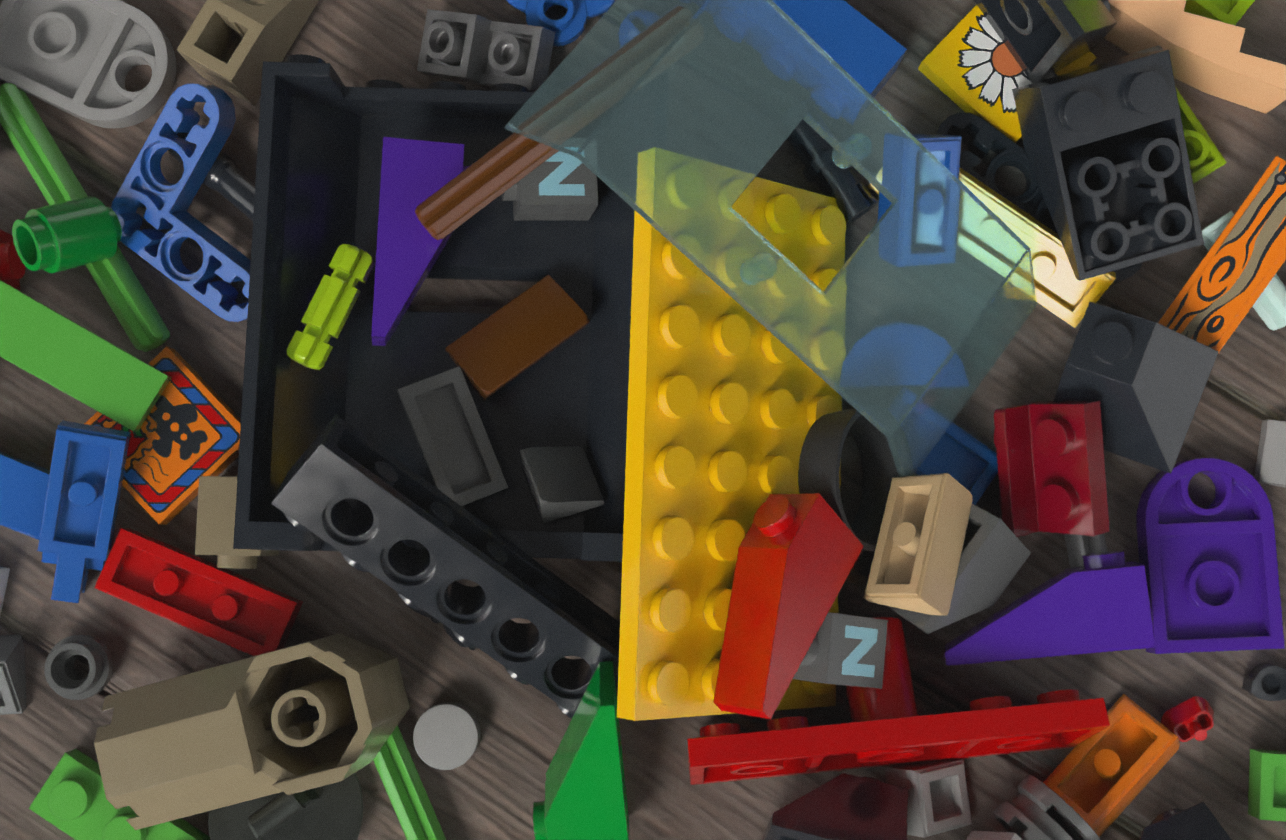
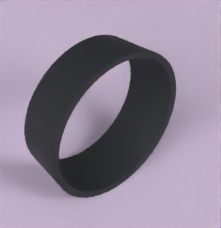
(821, 465)

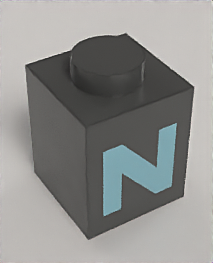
(555, 191)
(846, 652)

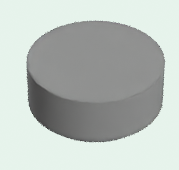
(446, 735)

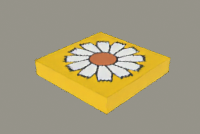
(981, 72)

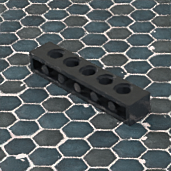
(458, 547)

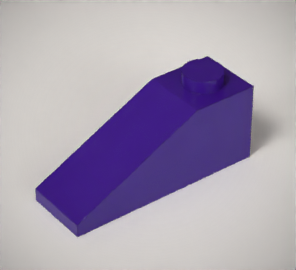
(404, 247)
(1070, 614)

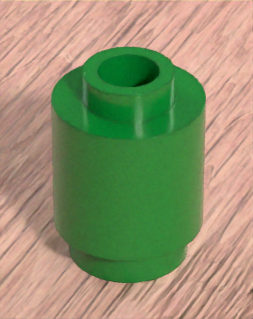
(67, 235)

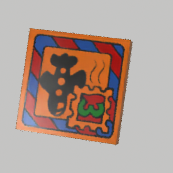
(181, 439)

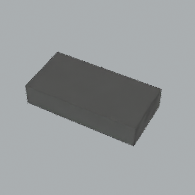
(452, 437)

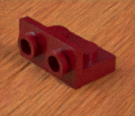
(1052, 468)

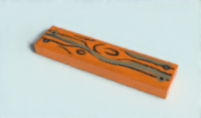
(1235, 266)

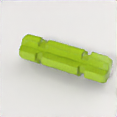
(330, 306)

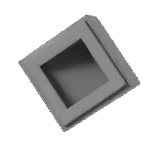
(935, 795)

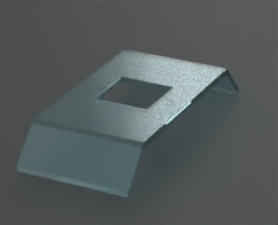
(684, 113)

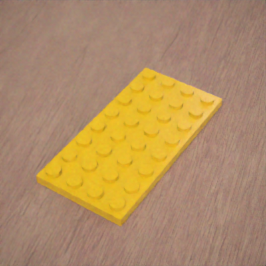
(708, 439)

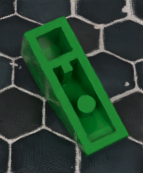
(587, 772)

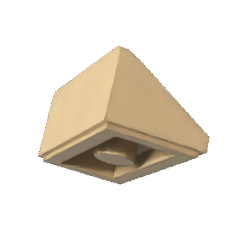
(920, 544)

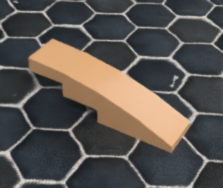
(1200, 50)

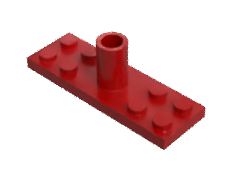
(890, 732)

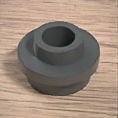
(60, 667)

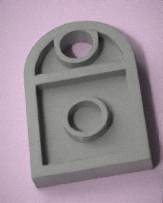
(80, 55)

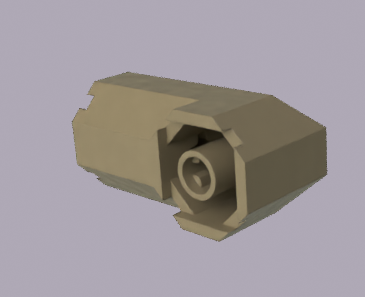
(249, 729)

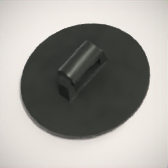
(313, 814)

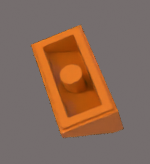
(1113, 765)

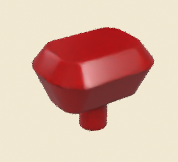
(1190, 719)

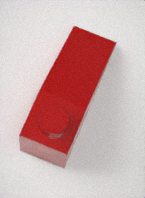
(779, 598)

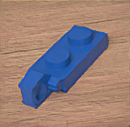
(81, 503)

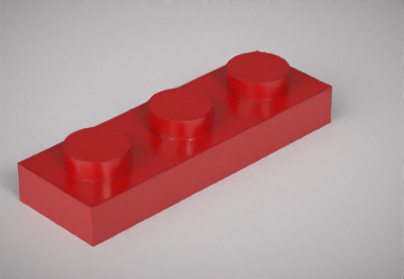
(197, 594)

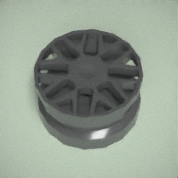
(1029, 819)

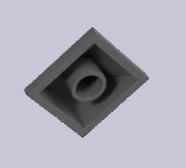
(985, 569)

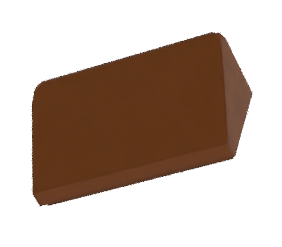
(517, 336)

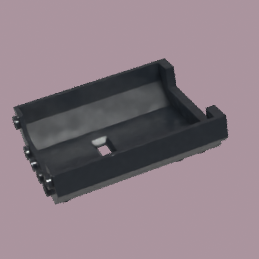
(323, 191)

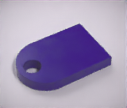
(1210, 567)

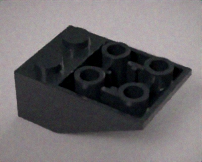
(1112, 162)

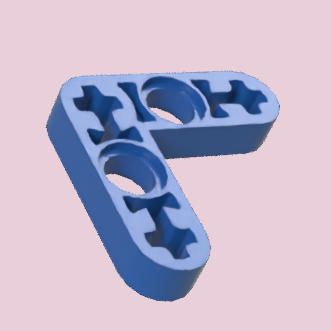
(169, 202)

